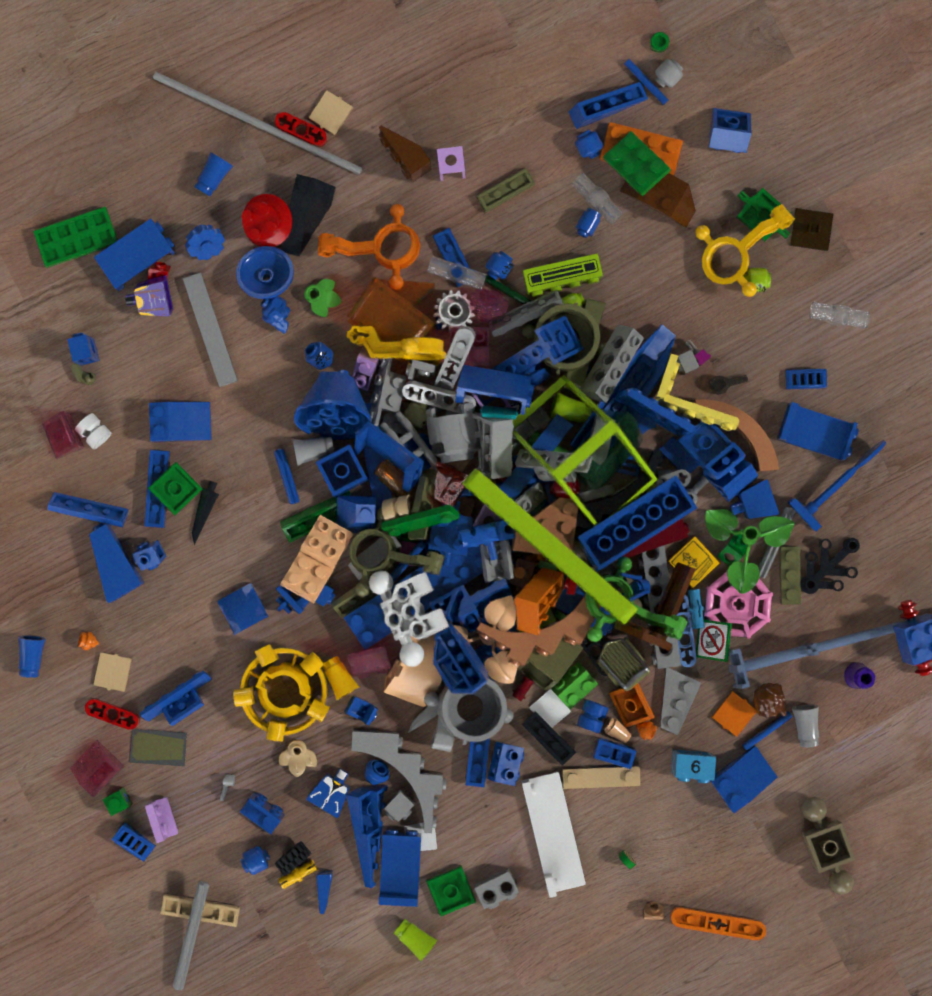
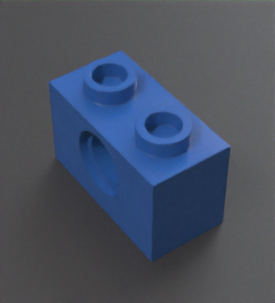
(83, 349)

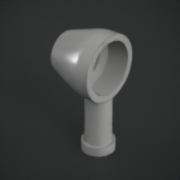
(696, 488)

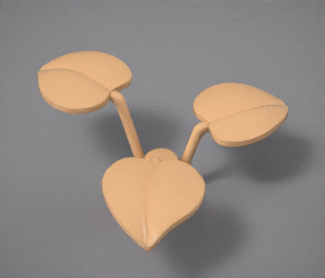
(500, 614)

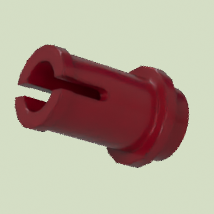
(522, 689)

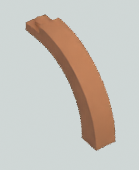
(751, 431)

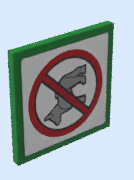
(714, 641)

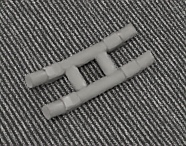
(411, 433)

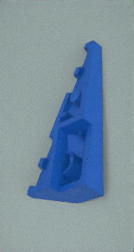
(365, 814)

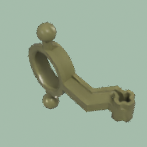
(431, 563)

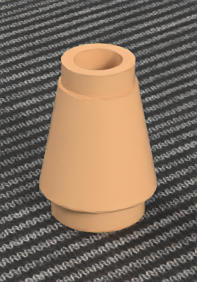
(616, 730)

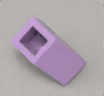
(364, 369)

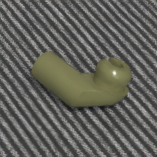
(81, 376)

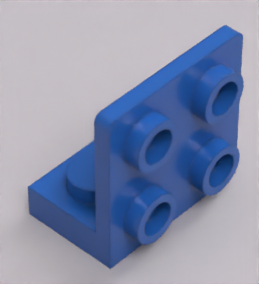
(262, 812)

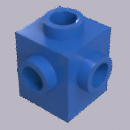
(149, 555)

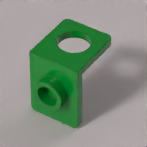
(735, 547)

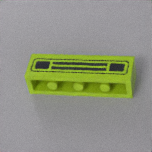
(562, 274)

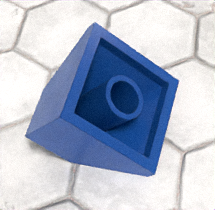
(356, 512)

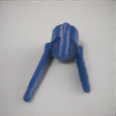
(639, 586)

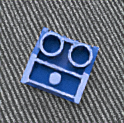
(242, 608)

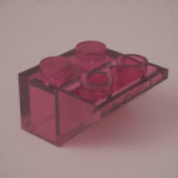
(479, 351)
(96, 768)

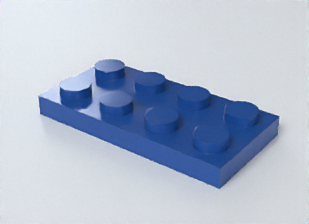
(653, 411)

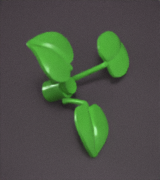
(774, 529)

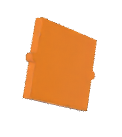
(734, 713)

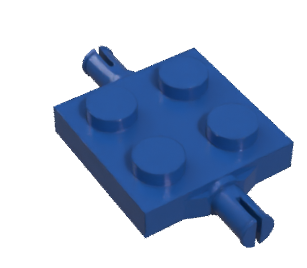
(445, 537)

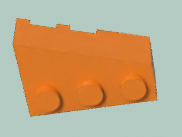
(537, 598)

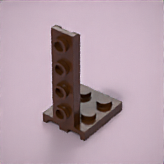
(668, 606)

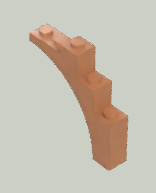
(520, 645)

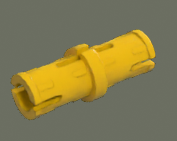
(297, 874)

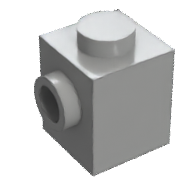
(399, 806)

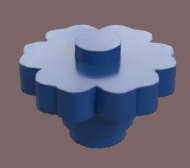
(204, 242)

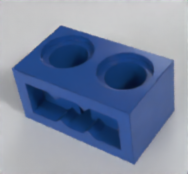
(614, 753)

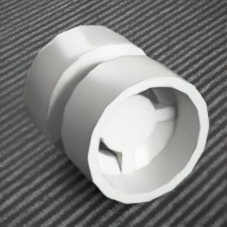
(93, 431)

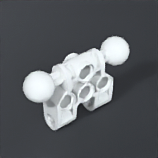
(396, 603)

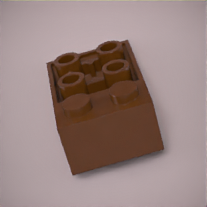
(409, 154)

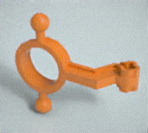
(329, 244)

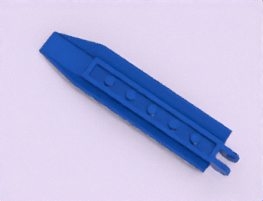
(642, 373)

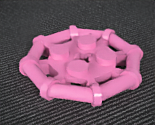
(745, 613)

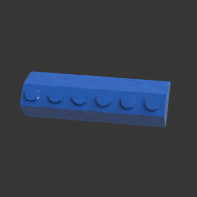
(636, 523)

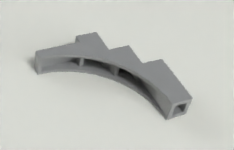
(425, 784)

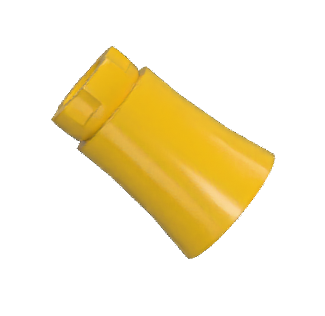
(339, 678)

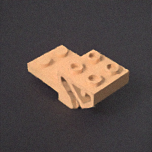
(317, 559)

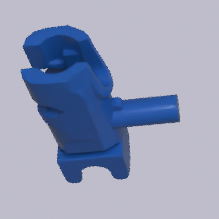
(486, 535)

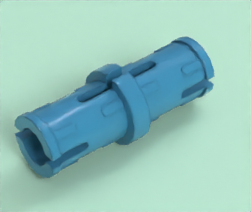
(696, 609)

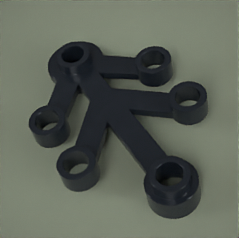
(827, 568)

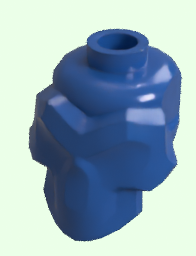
(276, 312)

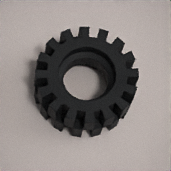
(292, 858)

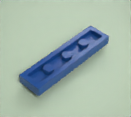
(88, 509)
(155, 509)

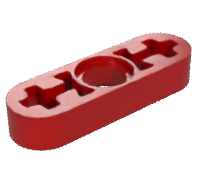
(286, 128)
(124, 723)

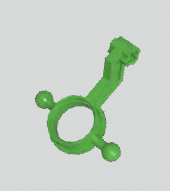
(673, 625)

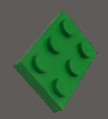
(636, 163)

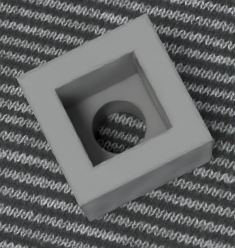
(687, 362)

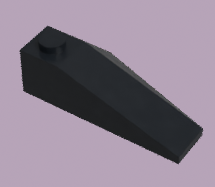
(308, 206)

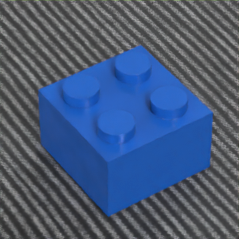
(341, 471)

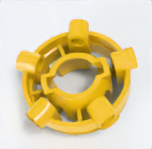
(308, 667)

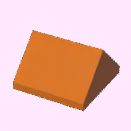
(631, 705)

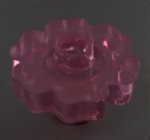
(488, 304)

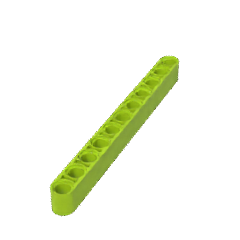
(550, 546)

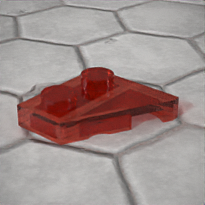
(448, 485)

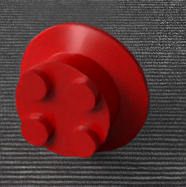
(267, 220)

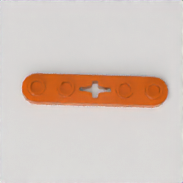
(737, 926)

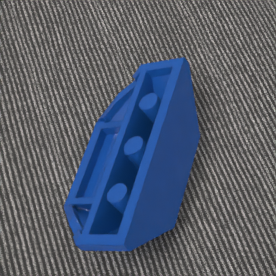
(458, 662)

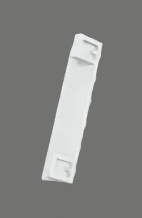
(553, 833)

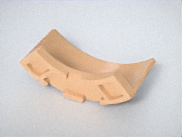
(414, 682)

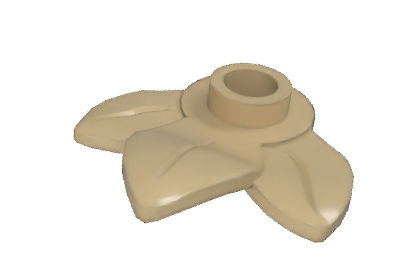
(297, 760)

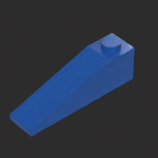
(608, 104)

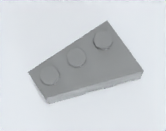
(495, 444)

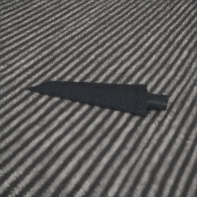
(206, 502)

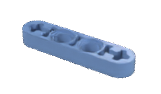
(689, 631)

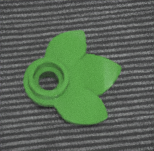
(325, 297)

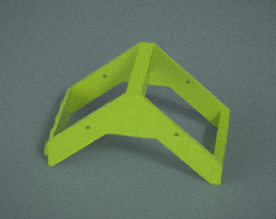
(585, 450)

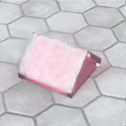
(62, 434)

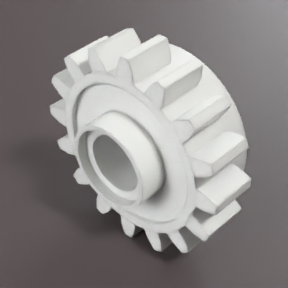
(457, 301)

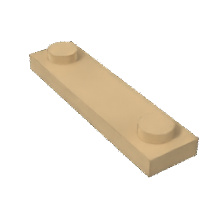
(601, 777)
(212, 912)

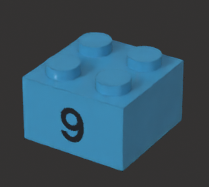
(693, 765)

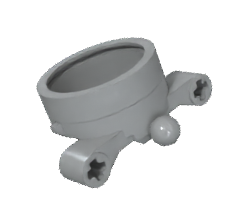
(451, 725)

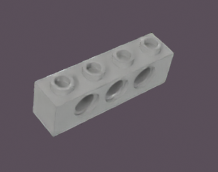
(612, 363)

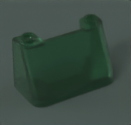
(617, 454)

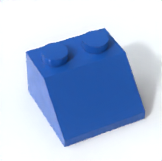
(730, 130)

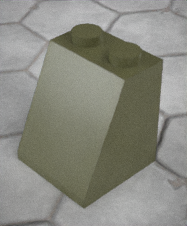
(549, 670)

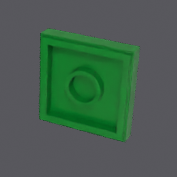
(175, 488)
(451, 891)

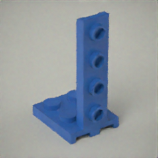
(555, 341)

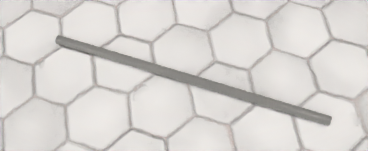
(258, 123)

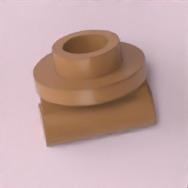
(653, 911)

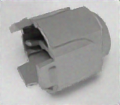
(453, 434)

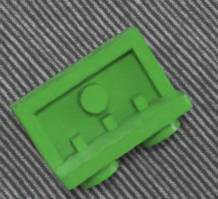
(574, 685)

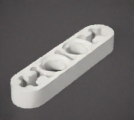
(439, 393)

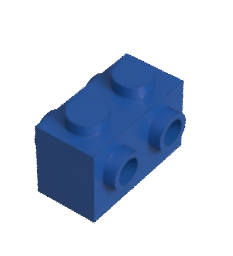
(506, 763)

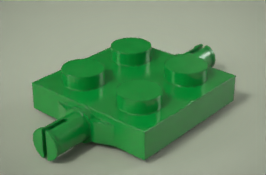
(758, 210)

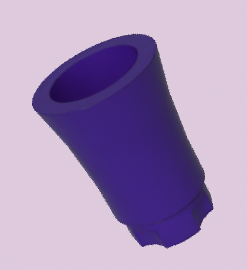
(853, 676)

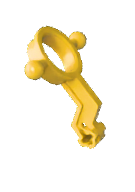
(780, 218)
(416, 349)

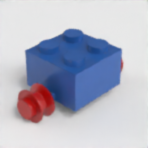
(915, 638)

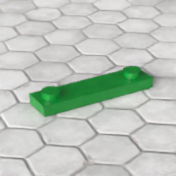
(420, 520)

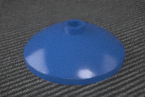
(264, 263)

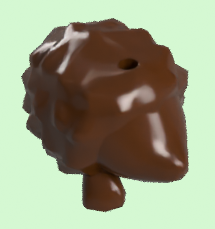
(769, 700)

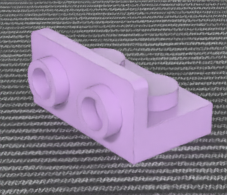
(161, 819)

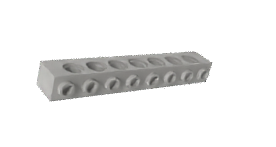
(672, 657)

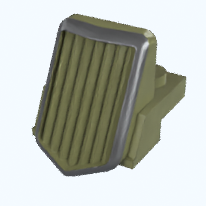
(622, 663)

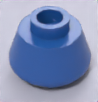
(376, 772)

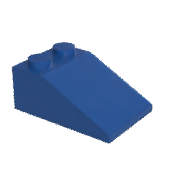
(180, 421)
(743, 779)

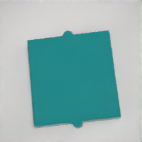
(499, 412)

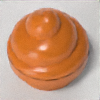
(87, 640)
(646, 730)

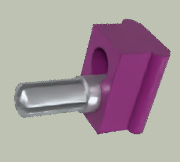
(701, 356)

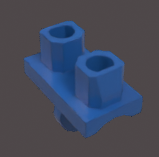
(298, 604)

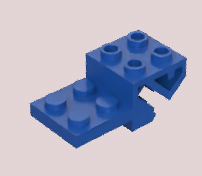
(720, 459)
(467, 609)

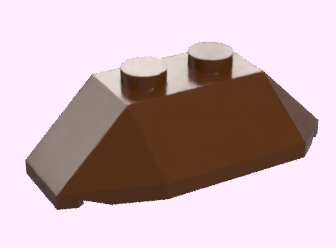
(668, 197)

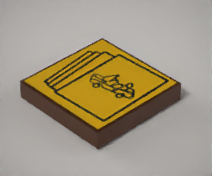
(695, 555)

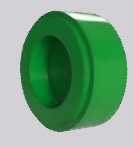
(659, 42)
(627, 859)

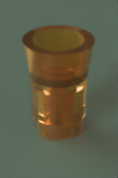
(391, 477)

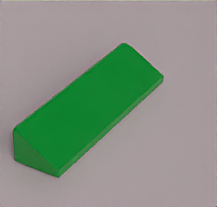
(302, 523)

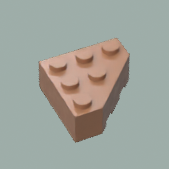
(558, 518)

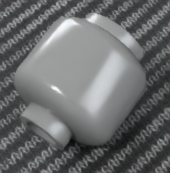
(668, 73)

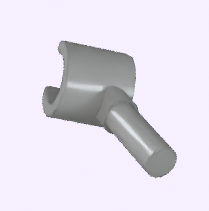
(229, 780)

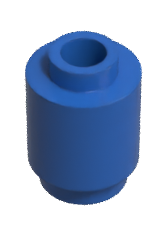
(588, 223)

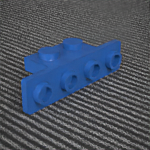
(179, 702)

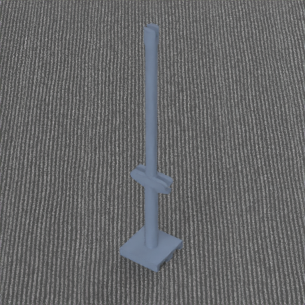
(740, 667)

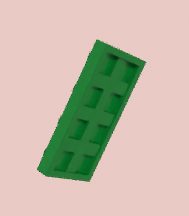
(75, 237)

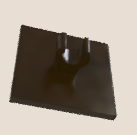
(811, 229)

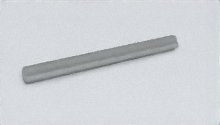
(190, 935)

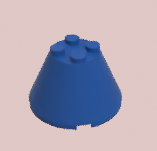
(332, 407)

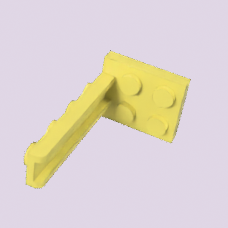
(688, 408)

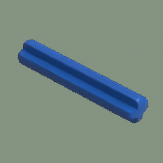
(286, 476)

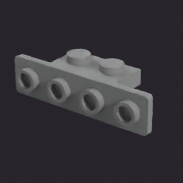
(387, 391)
(554, 459)

